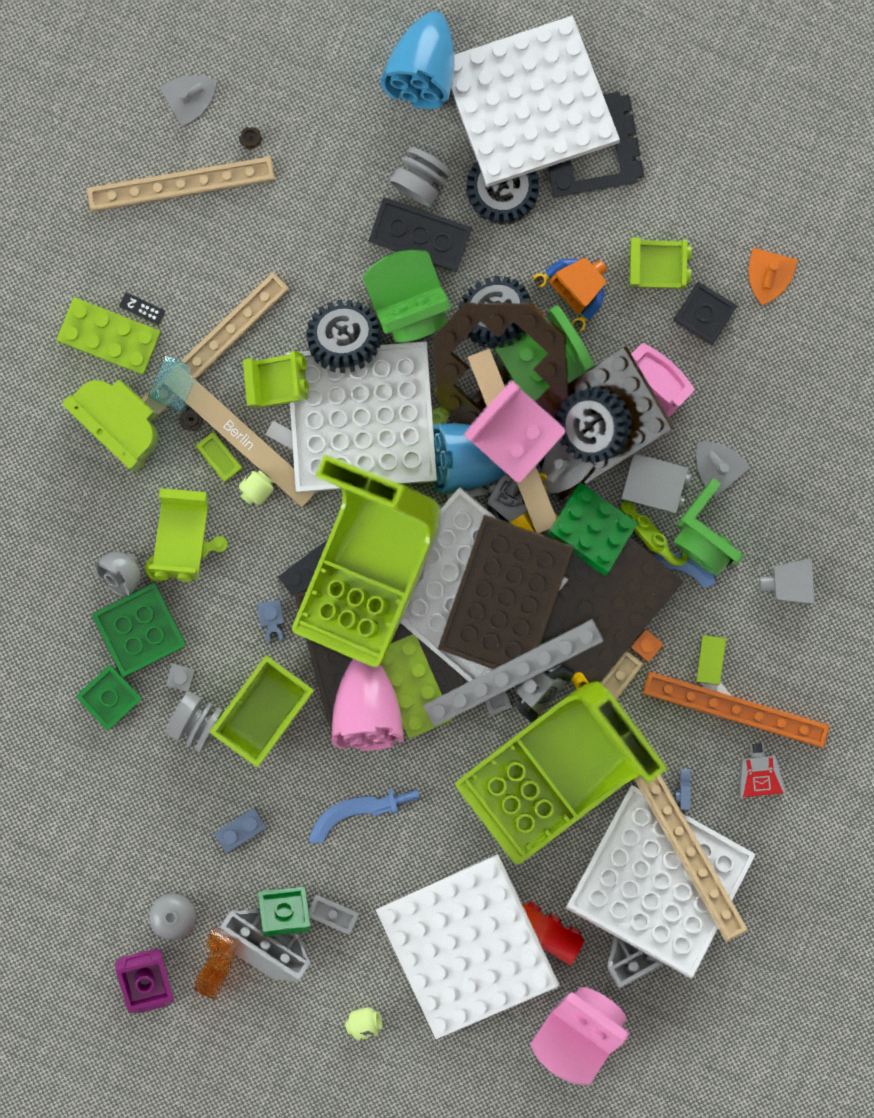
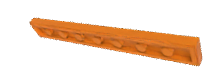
(735, 709)

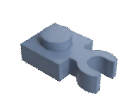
(270, 615)
(682, 796)

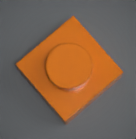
(647, 645)

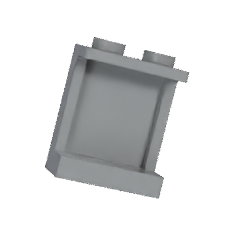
(655, 484)

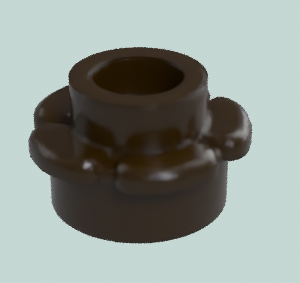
(250, 144)
(193, 425)

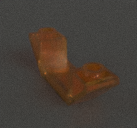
(219, 962)

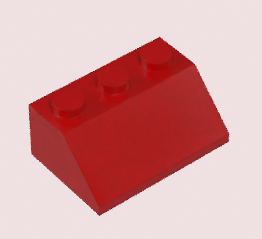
(553, 936)

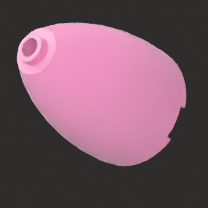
(366, 710)

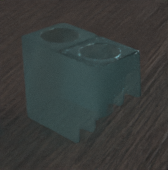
(172, 384)

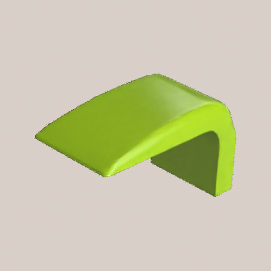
(367, 563)
(558, 770)

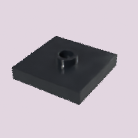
(705, 313)

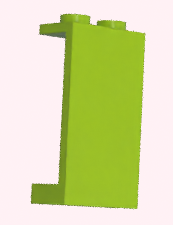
(180, 535)

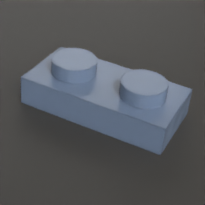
(240, 830)

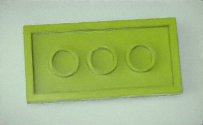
(108, 336)
(412, 683)

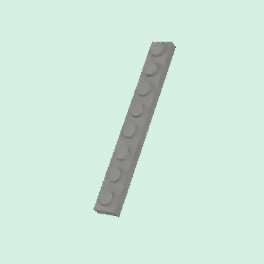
(513, 672)

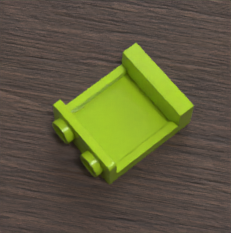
(659, 264)
(275, 380)

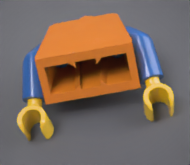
(577, 284)

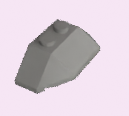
(275, 956)
(629, 963)

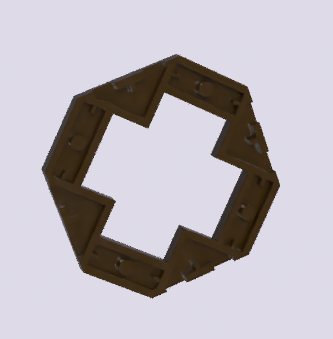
(497, 318)

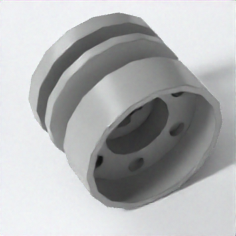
(418, 179)
(193, 721)

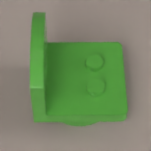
(407, 295)
(525, 355)
(700, 542)

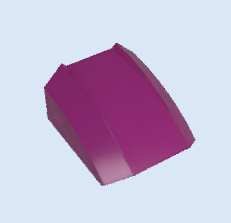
(144, 981)

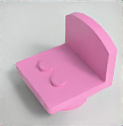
(663, 377)
(515, 432)
(580, 1036)

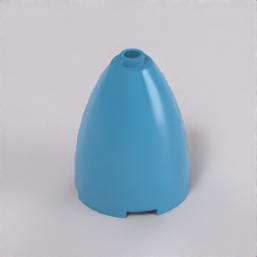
(422, 64)
(460, 461)

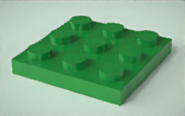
(593, 528)
(139, 630)

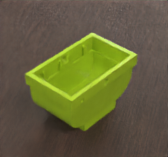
(116, 420)
(261, 711)

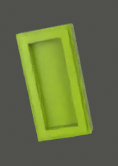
(219, 457)
(711, 660)

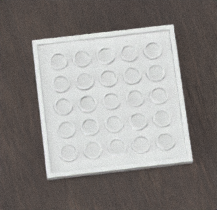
(531, 101)
(367, 418)
(442, 575)
(643, 891)
(467, 947)

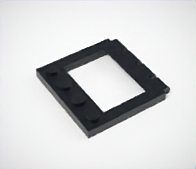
(562, 173)

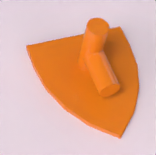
(769, 274)

